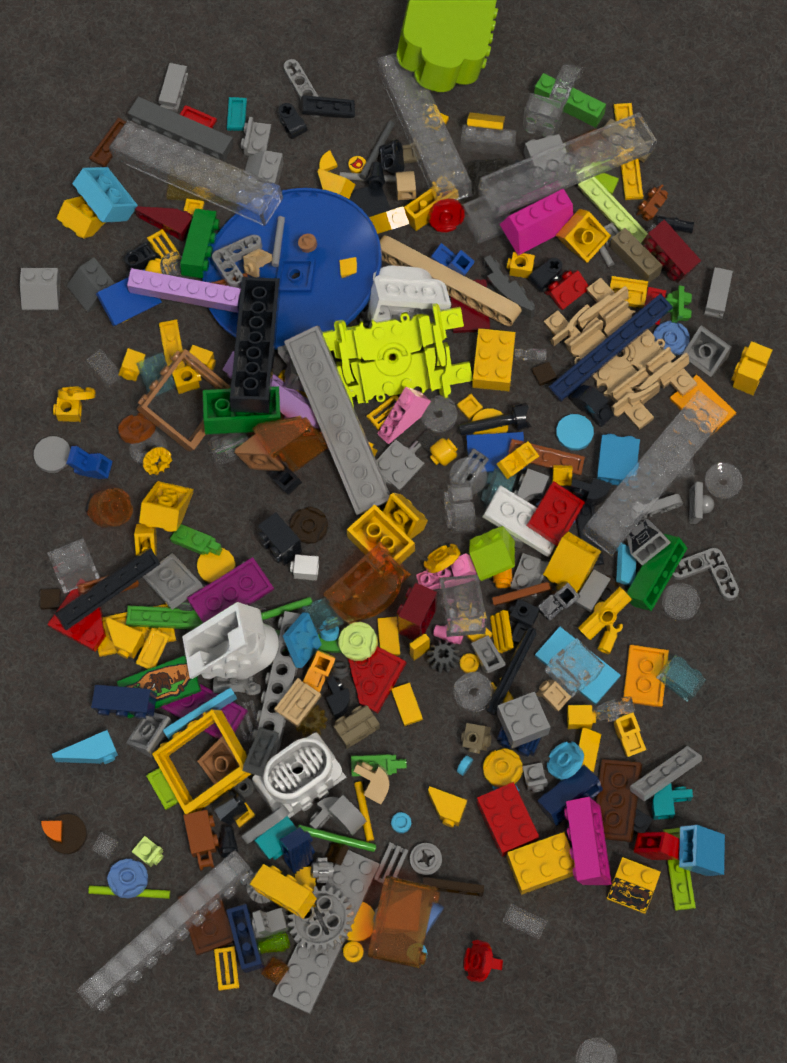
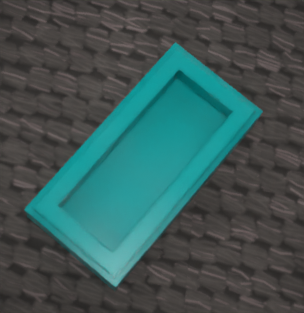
(236, 114)

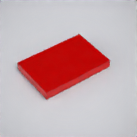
(555, 513)

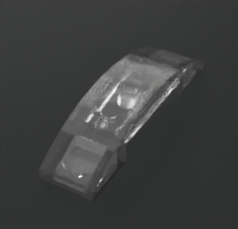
(565, 81)

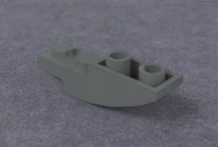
(501, 284)

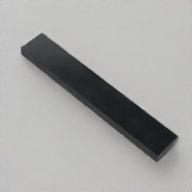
(107, 588)

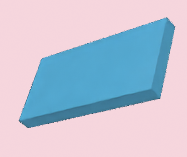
(597, 688)

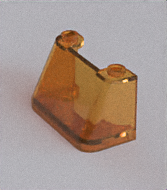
(292, 440)
(402, 922)

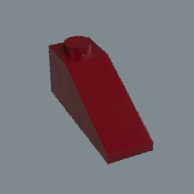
(169, 219)

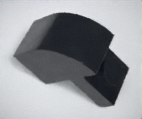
(594, 402)

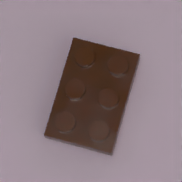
(213, 932)

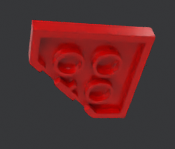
(86, 632)
(376, 677)

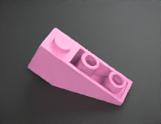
(405, 412)
(461, 567)

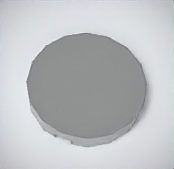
(52, 454)

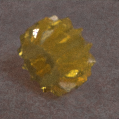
(319, 720)

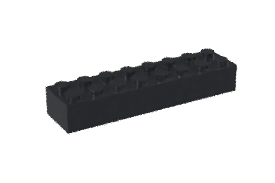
(255, 345)

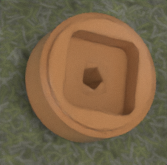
(307, 243)

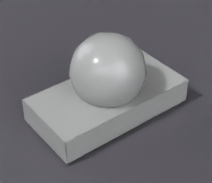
(698, 503)

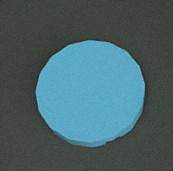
(574, 432)
(565, 760)

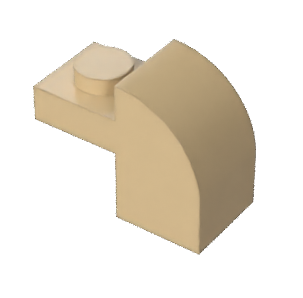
(405, 185)
(379, 781)

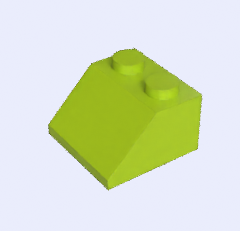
(492, 552)

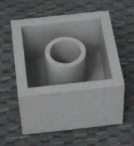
(523, 719)

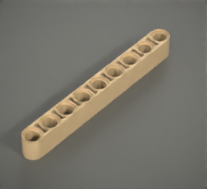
(457, 285)

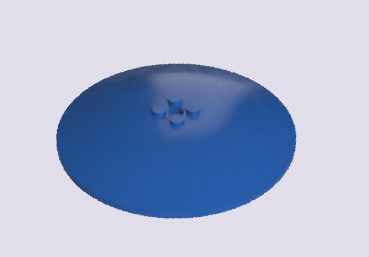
(319, 292)

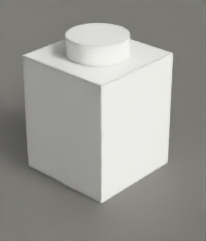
(305, 567)

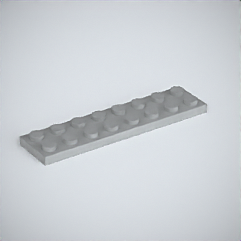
(311, 969)

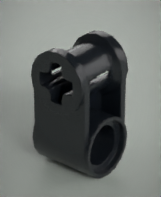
(291, 120)
(392, 157)
(141, 255)
(545, 275)

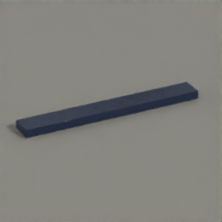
(610, 347)

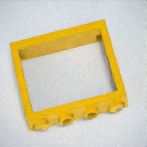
(180, 739)

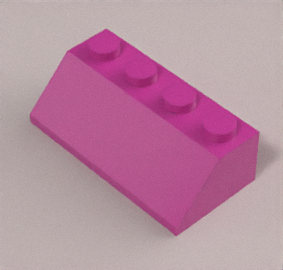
(538, 222)
(588, 842)

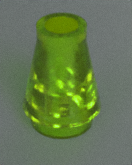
(275, 943)

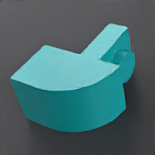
(664, 801)

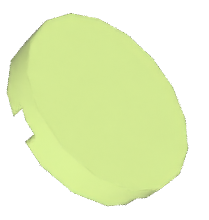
(358, 641)

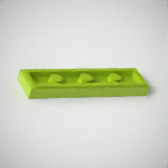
(680, 881)

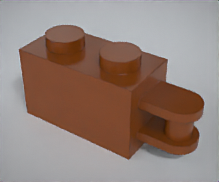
(201, 837)

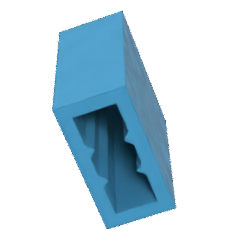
(617, 457)
(702, 850)

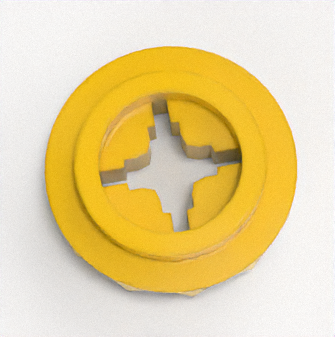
(153, 456)

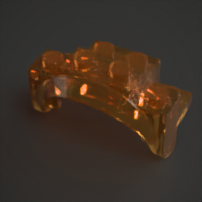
(369, 586)

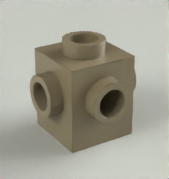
(476, 738)

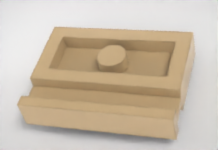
(297, 702)

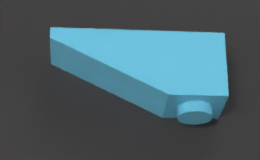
(91, 750)

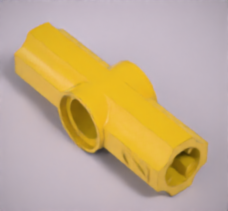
(612, 606)

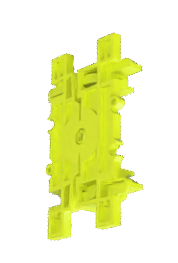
(399, 338)

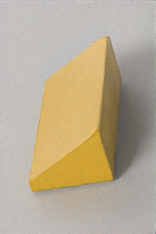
(589, 743)

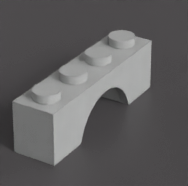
(532, 487)

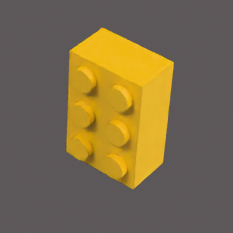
(493, 359)
(377, 527)
(541, 863)

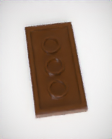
(616, 799)

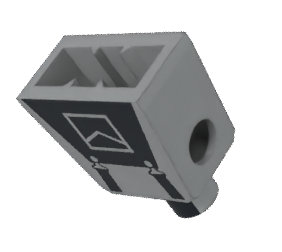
(646, 541)

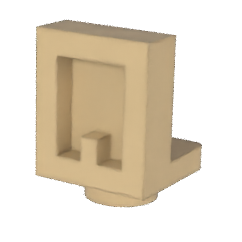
(255, 260)
(553, 694)

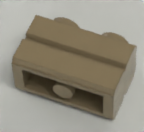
(356, 726)

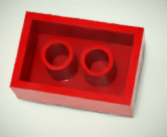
(507, 819)

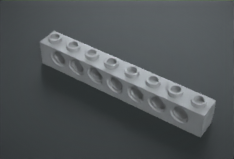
(273, 680)

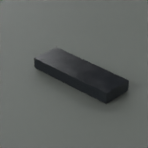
(327, 106)

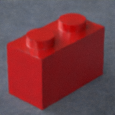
(657, 846)

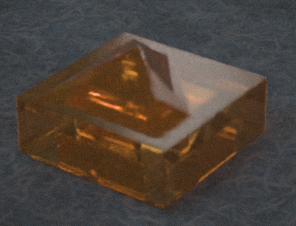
(275, 971)

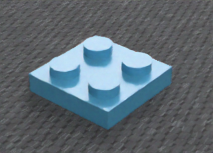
(302, 640)

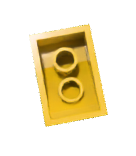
(165, 506)

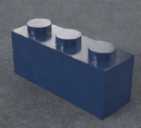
(124, 701)
(578, 786)
(245, 938)

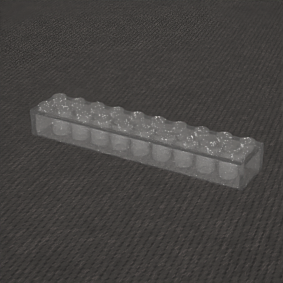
(425, 131)
(566, 164)
(196, 172)
(654, 473)
(165, 931)

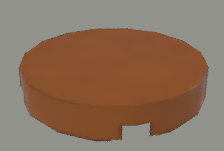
(136, 429)

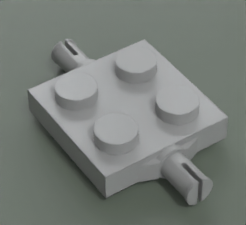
(399, 464)

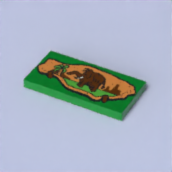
(168, 680)

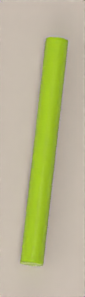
(146, 893)

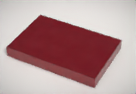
(471, 318)

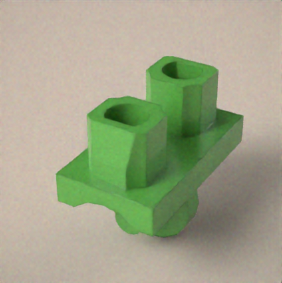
(678, 300)

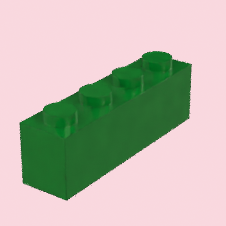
(198, 243)
(656, 574)

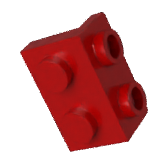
(567, 289)

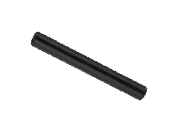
(511, 670)

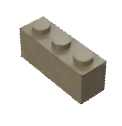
(636, 256)

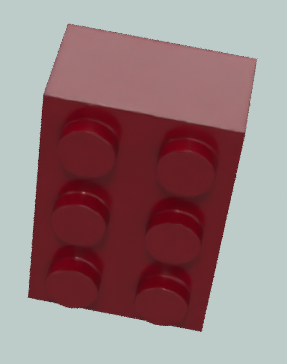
(671, 251)
(417, 611)

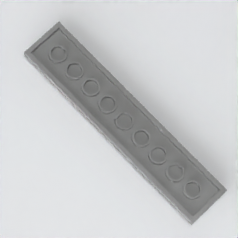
(337, 420)

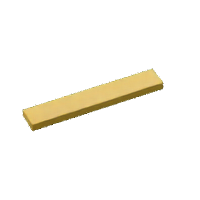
(631, 170)

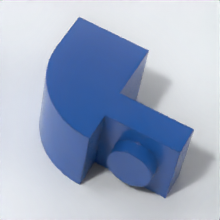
(460, 262)
(89, 464)

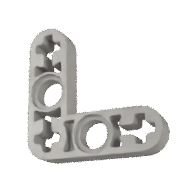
(230, 258)
(707, 564)

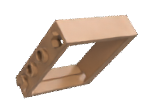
(203, 371)

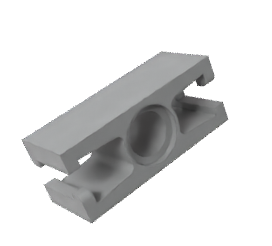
(173, 87)
(718, 292)

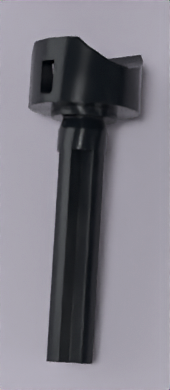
(517, 417)

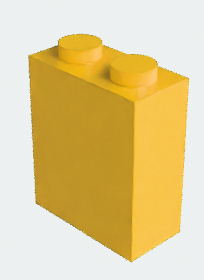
(572, 561)

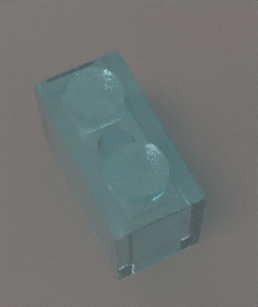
(681, 678)

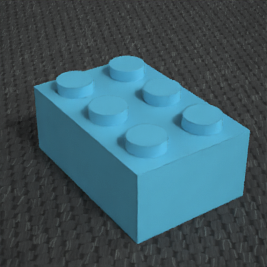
(104, 194)

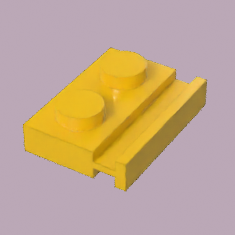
(636, 289)

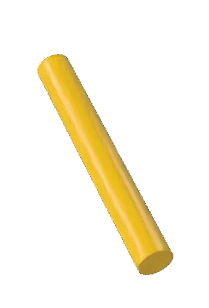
(364, 810)

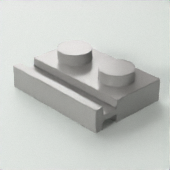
(528, 573)

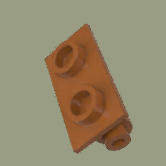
(647, 207)

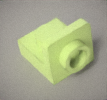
(148, 852)

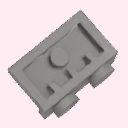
(256, 137)

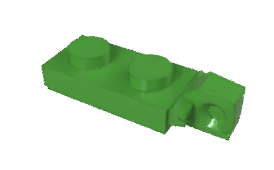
(195, 541)
(387, 761)

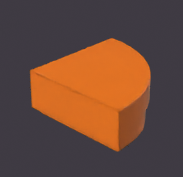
(53, 829)

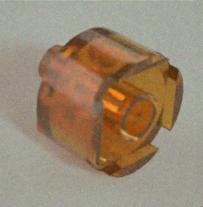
(110, 508)

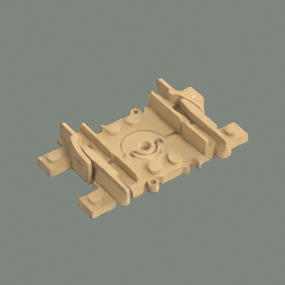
(621, 372)

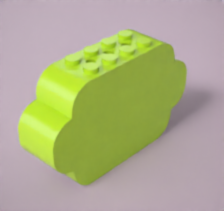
(446, 41)

